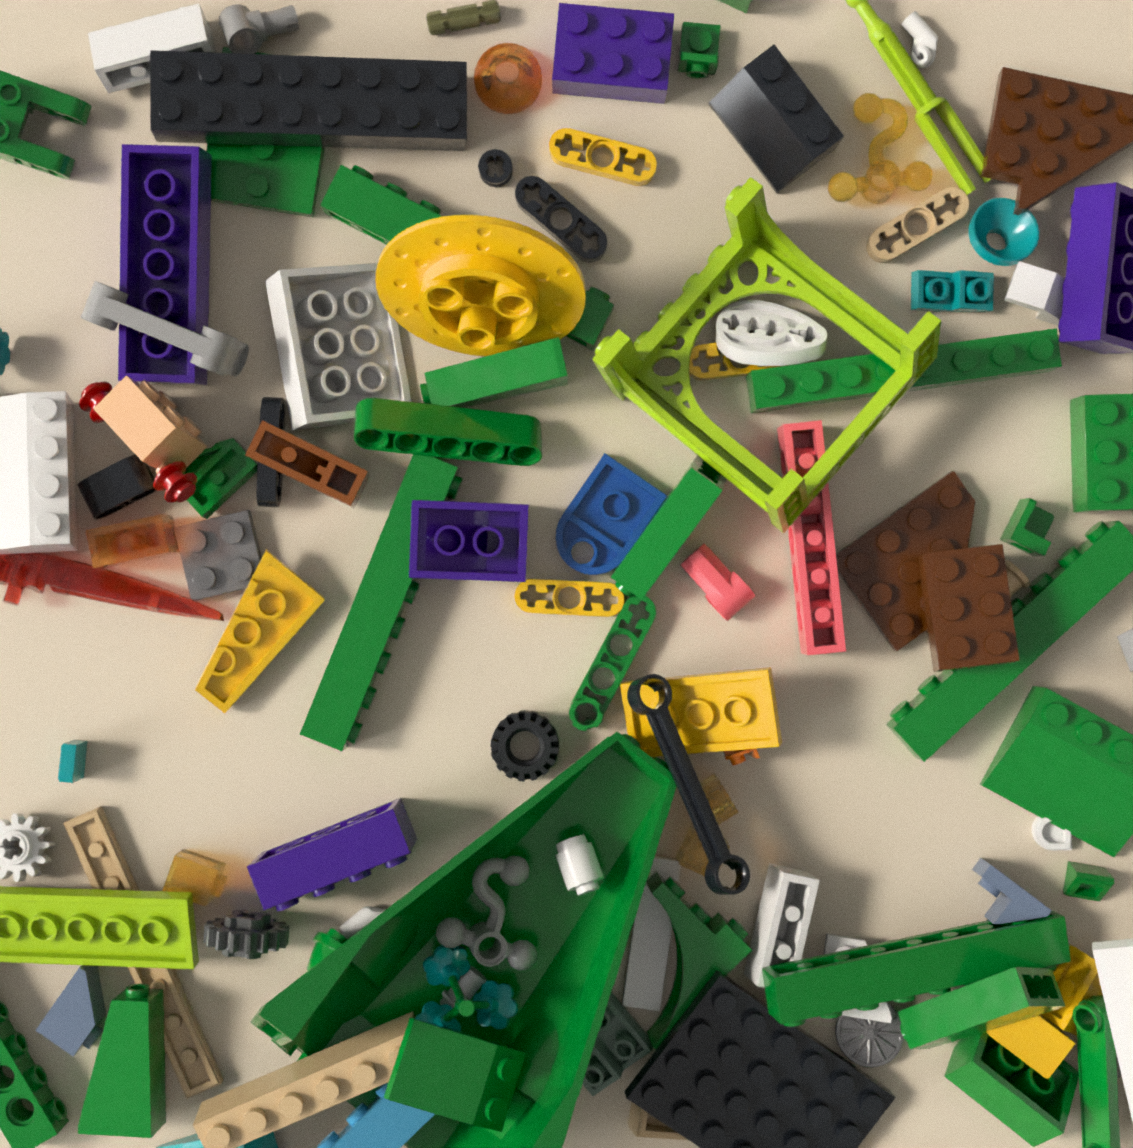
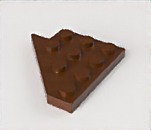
(1052, 133)
(883, 561)

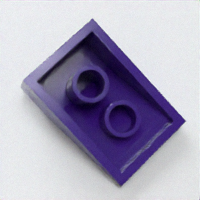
(468, 540)

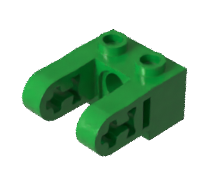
(19, 99)

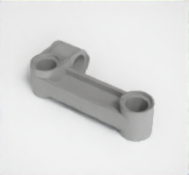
(210, 349)

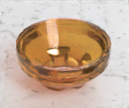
(510, 96)

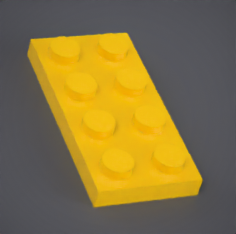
(713, 712)

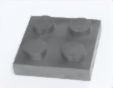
(218, 554)

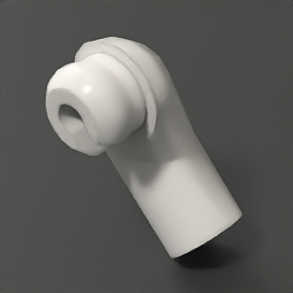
(924, 40)
(359, 920)

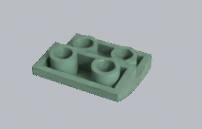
(616, 1047)

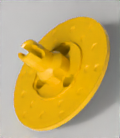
(479, 284)

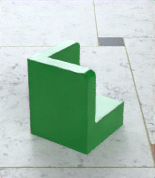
(1028, 528)

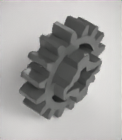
(246, 934)

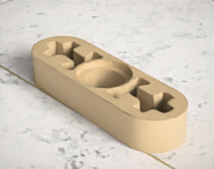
(935, 202)

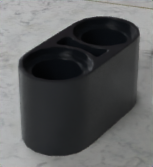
(117, 486)

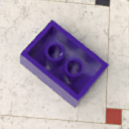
(612, 53)

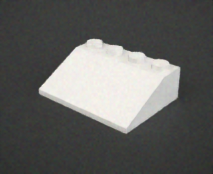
(334, 343)
(37, 473)

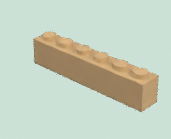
(301, 1087)

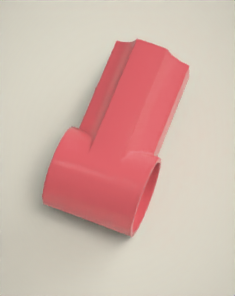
(722, 588)

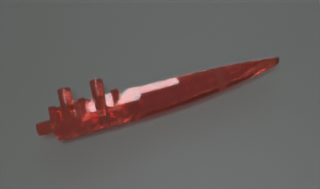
(97, 584)

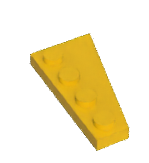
(262, 624)

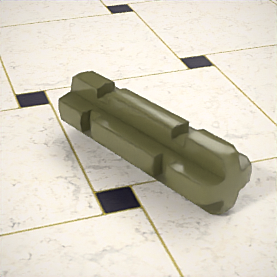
(463, 17)

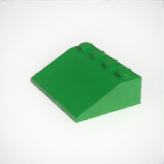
(1068, 769)

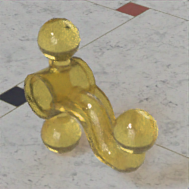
(915, 176)

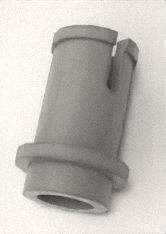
(469, 985)

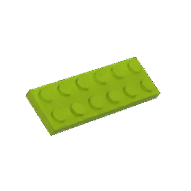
(98, 927)

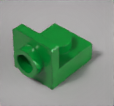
(699, 49)

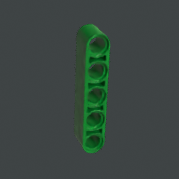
(447, 432)

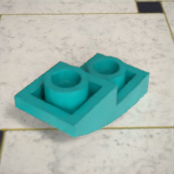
(952, 291)

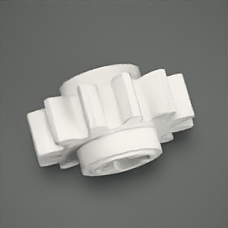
(31, 842)

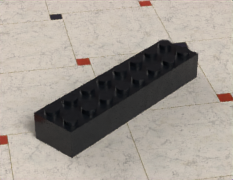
(308, 101)

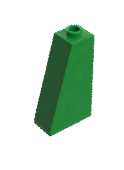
(497, 376)
(669, 528)
(981, 1007)
(129, 1071)

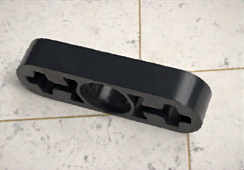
(533, 208)
(269, 480)

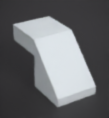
(1038, 291)

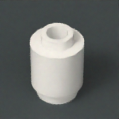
(579, 865)

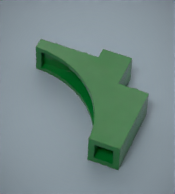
(701, 949)

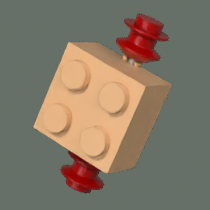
(150, 429)

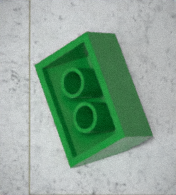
(1012, 1089)

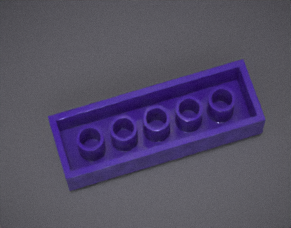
(164, 256)

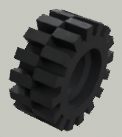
(520, 768)

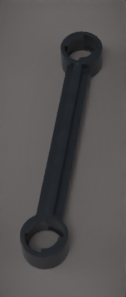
(688, 785)

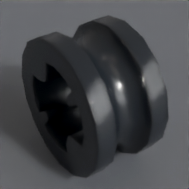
(506, 167)

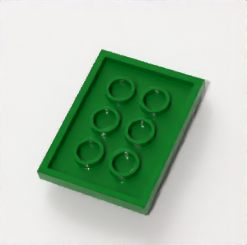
(266, 175)

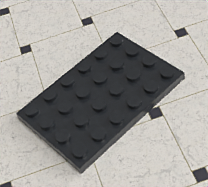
(749, 1082)

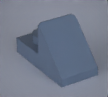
(1013, 903)

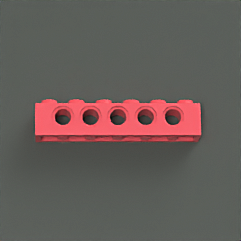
(813, 547)

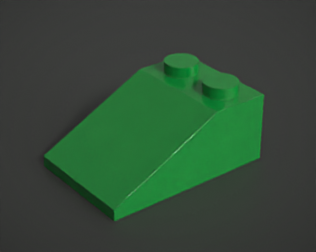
(455, 1074)

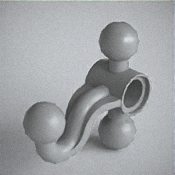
(452, 931)

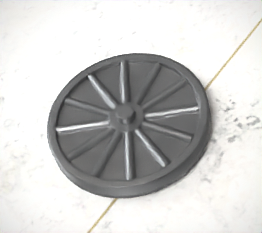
(869, 1041)

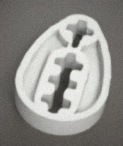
(784, 348)

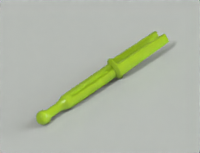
(922, 97)

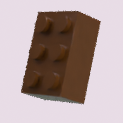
(968, 608)

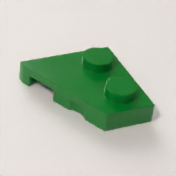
(219, 475)

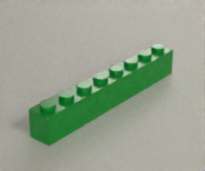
(387, 212)
(866, 374)
(375, 612)
(1039, 621)
(910, 967)

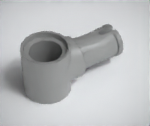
(248, 29)

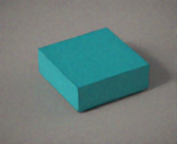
(72, 761)

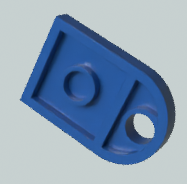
(608, 515)

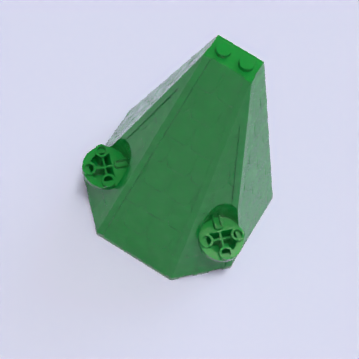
(358, 983)

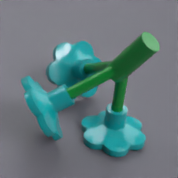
(493, 1003)

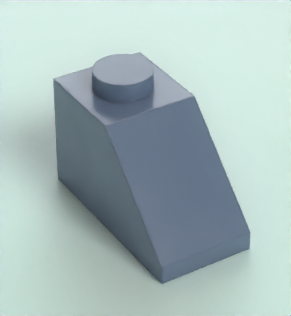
(76, 1012)

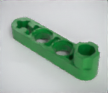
(616, 663)

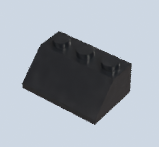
(776, 119)

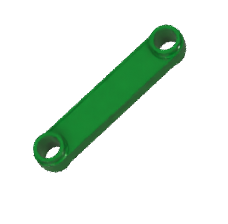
(1097, 1075)

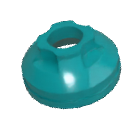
(1018, 232)

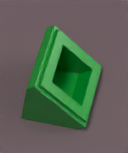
(1087, 881)

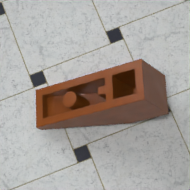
(308, 464)

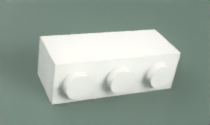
(123, 50)
(781, 920)

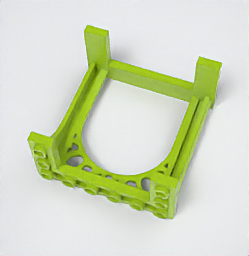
(758, 239)

